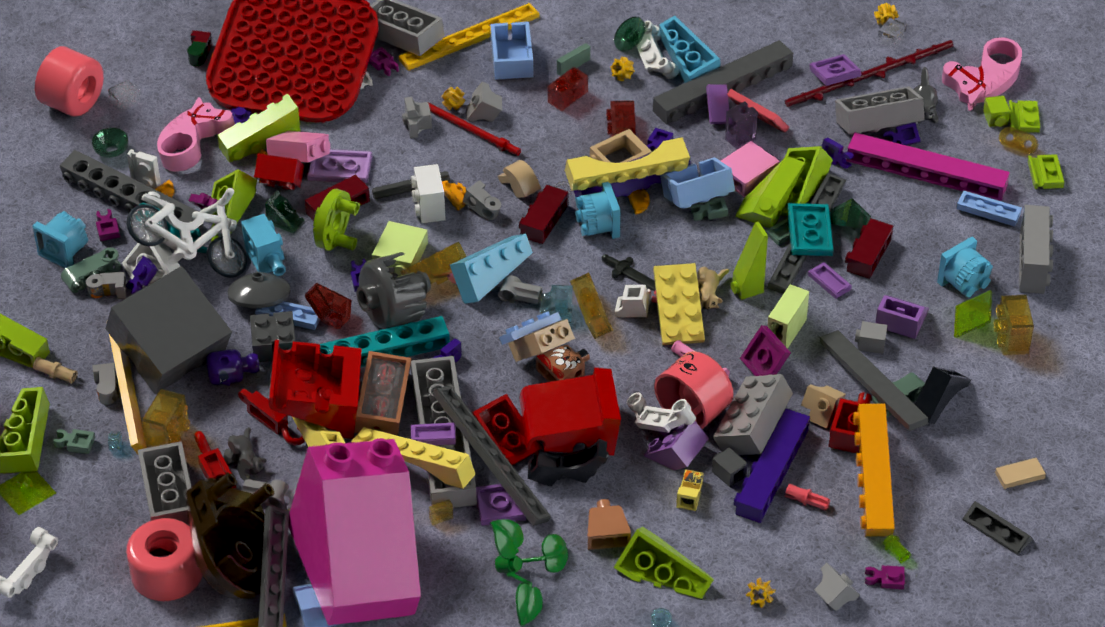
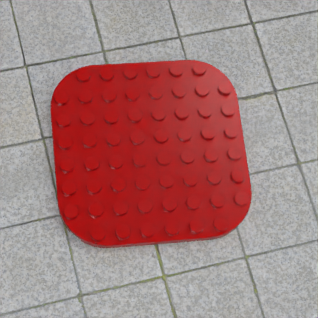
(293, 48)

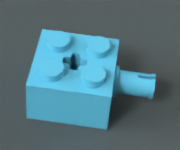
(263, 245)

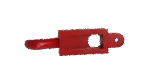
(259, 408)
(210, 460)

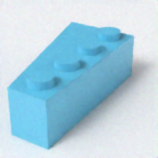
(687, 50)
(488, 267)

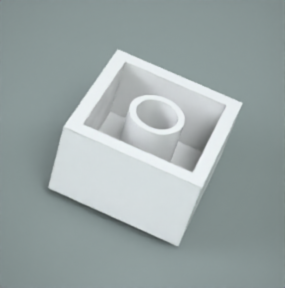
(428, 193)

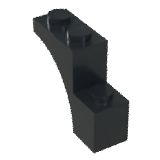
(579, 465)

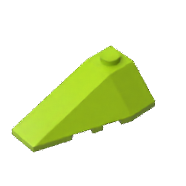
(815, 169)
(244, 191)
(771, 194)
(751, 266)
(657, 562)

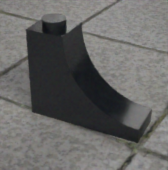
(939, 390)

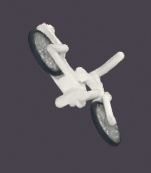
(150, 228)

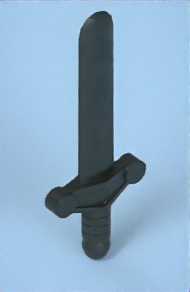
(624, 267)

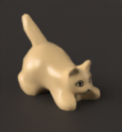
(707, 284)

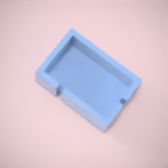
(514, 56)
(687, 188)

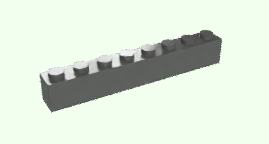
(736, 75)

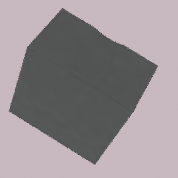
(167, 329)

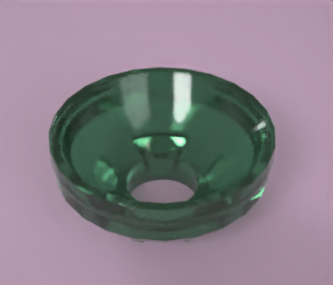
(110, 138)

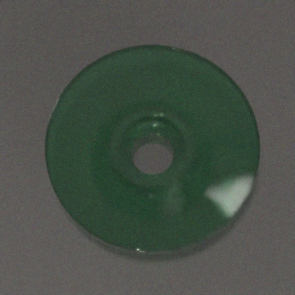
(629, 33)

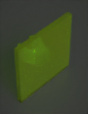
(973, 314)
(25, 491)

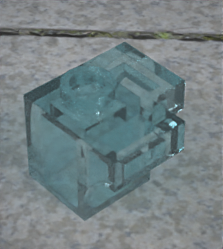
(558, 300)

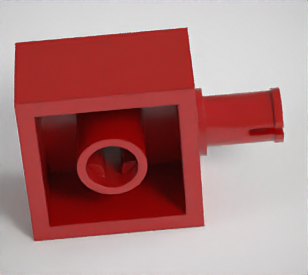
(843, 429)

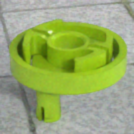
(333, 219)

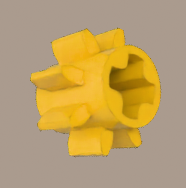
(885, 12)
(622, 68)
(453, 98)
(755, 590)

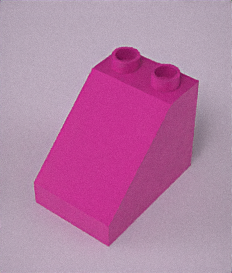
(357, 531)

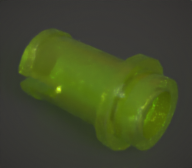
(896, 548)

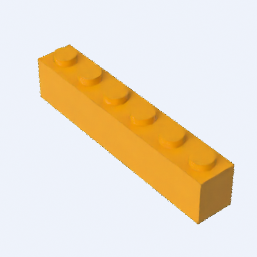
(875, 470)

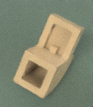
(520, 178)

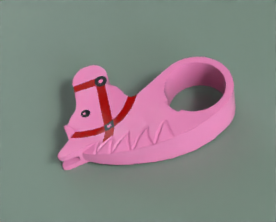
(989, 79)
(187, 131)

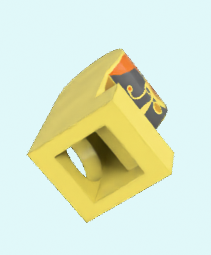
(690, 489)

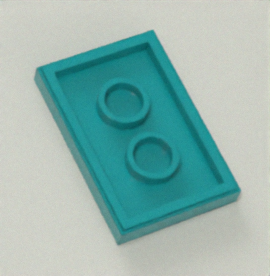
(810, 229)

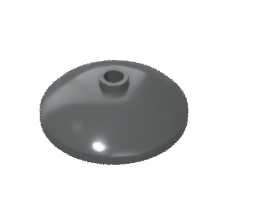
(258, 290)

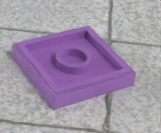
(835, 69)
(496, 504)

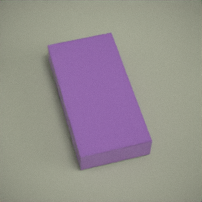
(717, 103)
(829, 280)
(434, 433)

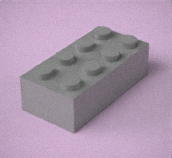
(407, 26)
(879, 110)
(1035, 249)
(753, 414)
(165, 481)

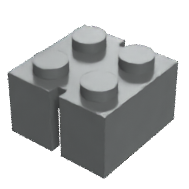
(267, 329)

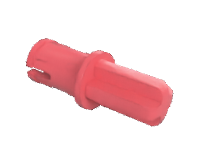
(807, 497)

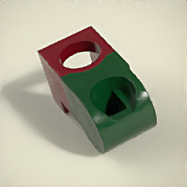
(200, 47)

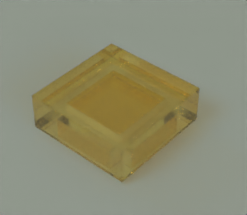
(441, 512)

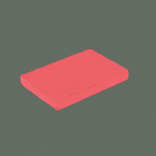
(763, 113)

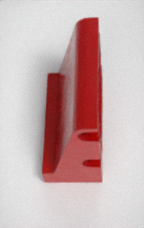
(317, 385)
(571, 412)

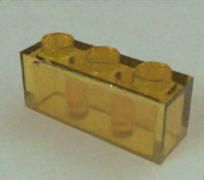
(438, 265)
(591, 305)

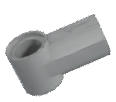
(513, 289)
(279, 487)

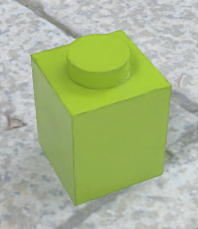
(996, 111)

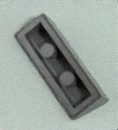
(997, 528)

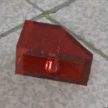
(329, 305)

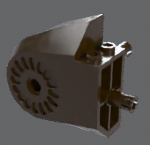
(228, 534)

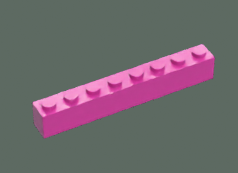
(928, 166)

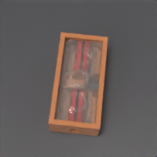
(383, 393)

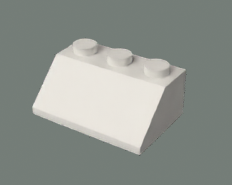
(157, 254)

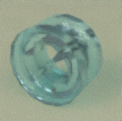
(115, 441)
(664, 613)

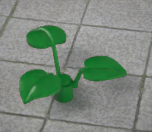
(508, 538)

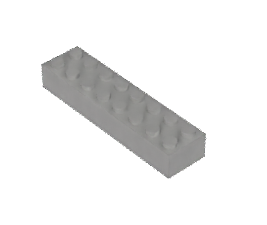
(426, 377)

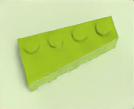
(251, 135)
(21, 343)
(24, 432)

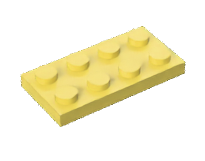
(678, 304)

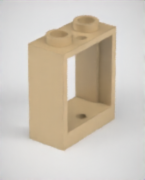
(624, 139)
(541, 340)

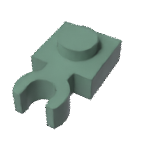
(713, 209)
(78, 441)

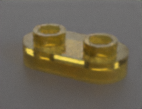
(1019, 140)

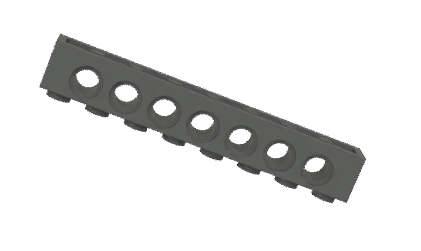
(114, 185)

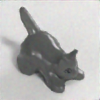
(929, 96)
(242, 454)

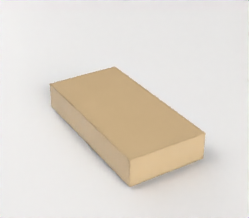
(1020, 473)

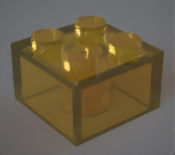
(1014, 325)
(165, 419)

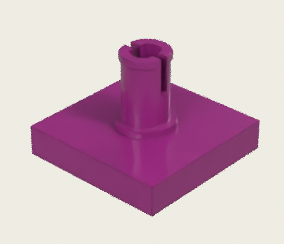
(765, 353)

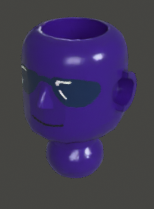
(228, 366)

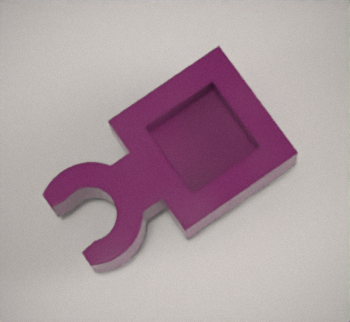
(382, 59)
(202, 200)
(107, 226)
(889, 576)

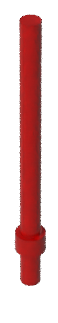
(501, 143)

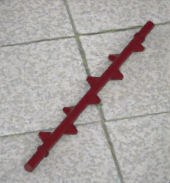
(878, 71)

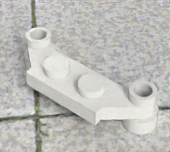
(651, 53)
(659, 418)
(32, 564)

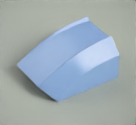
(309, 607)

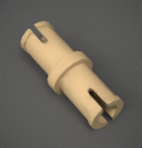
(55, 370)

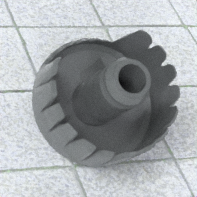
(391, 299)

